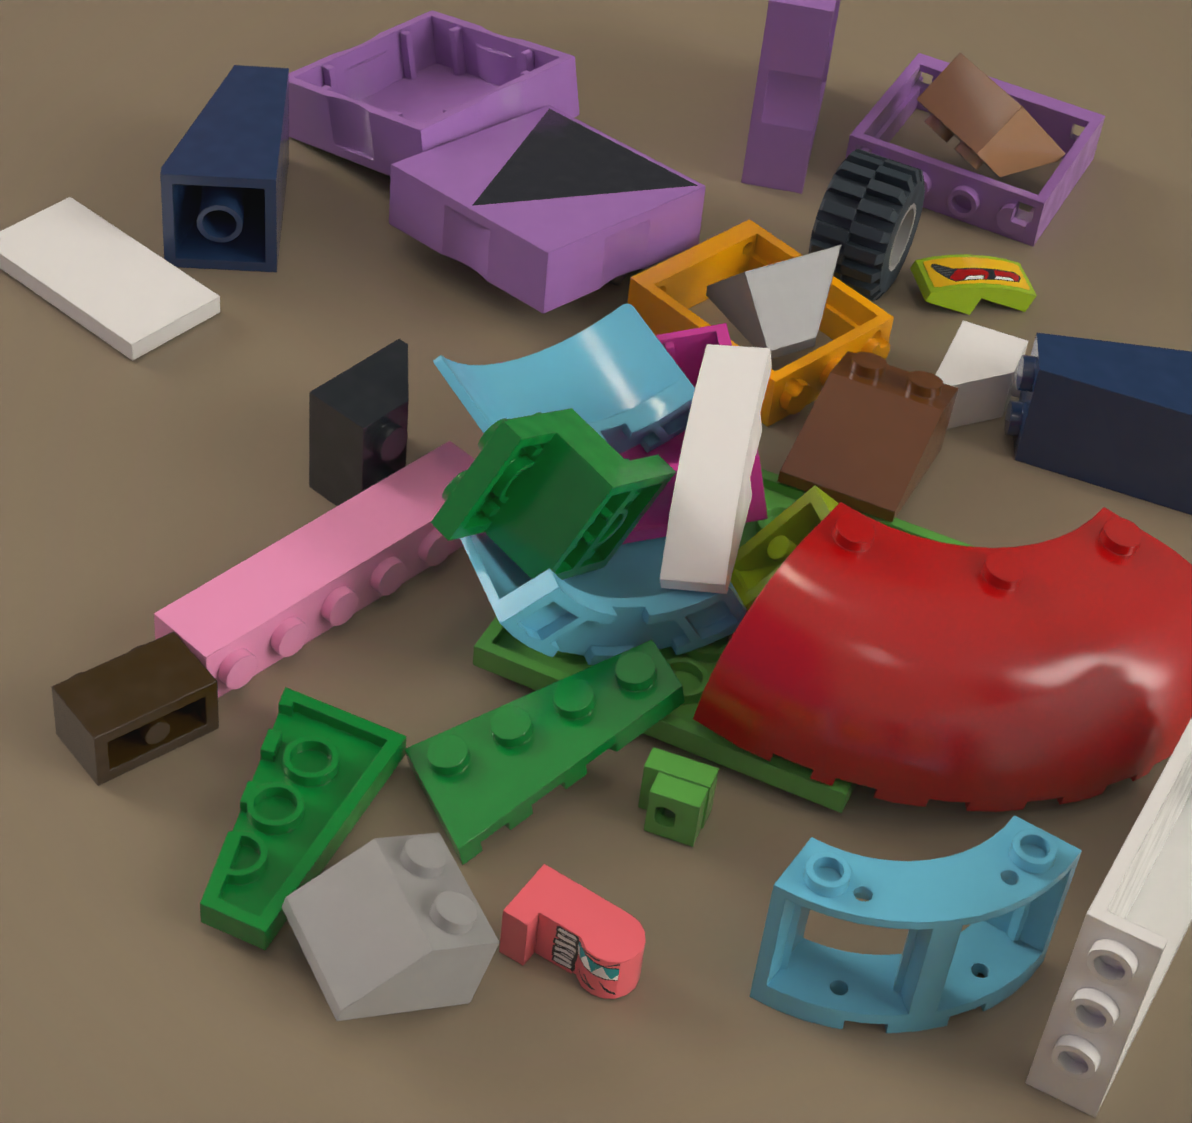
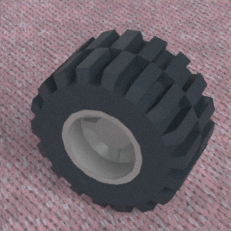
(874, 215)

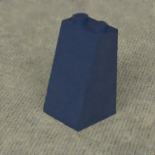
(230, 176)
(1107, 416)

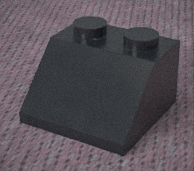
(359, 425)

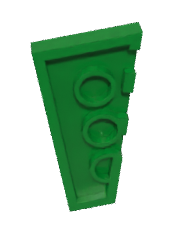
(516, 754)

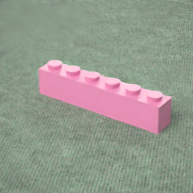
(317, 573)

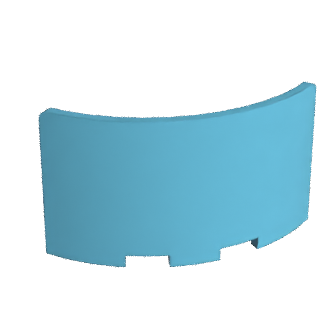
(607, 373)
(604, 608)

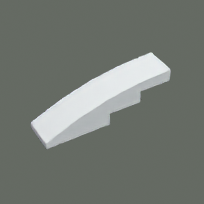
(715, 469)

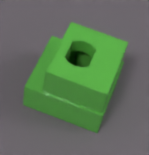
(676, 795)

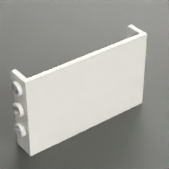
(1123, 946)

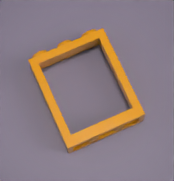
(675, 285)

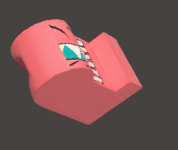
(575, 933)

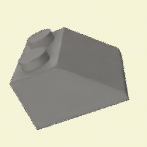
(392, 929)

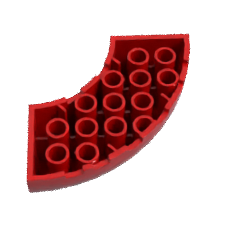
(963, 663)

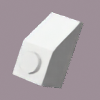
(984, 370)

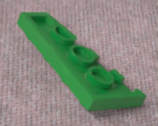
(304, 800)

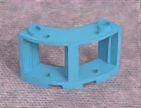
(1002, 888)

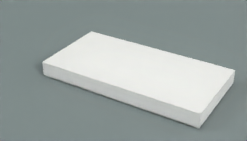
(104, 278)

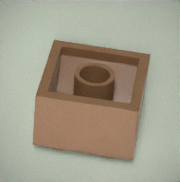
(985, 121)

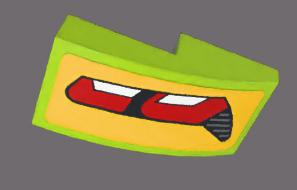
(965, 279)

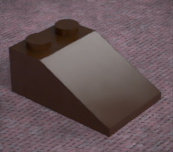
(870, 434)

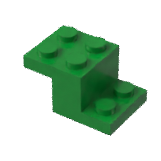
(551, 494)

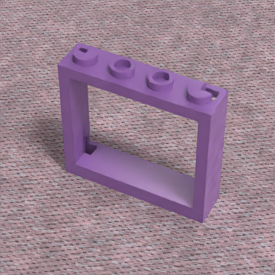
(971, 195)

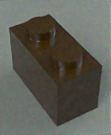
(135, 707)

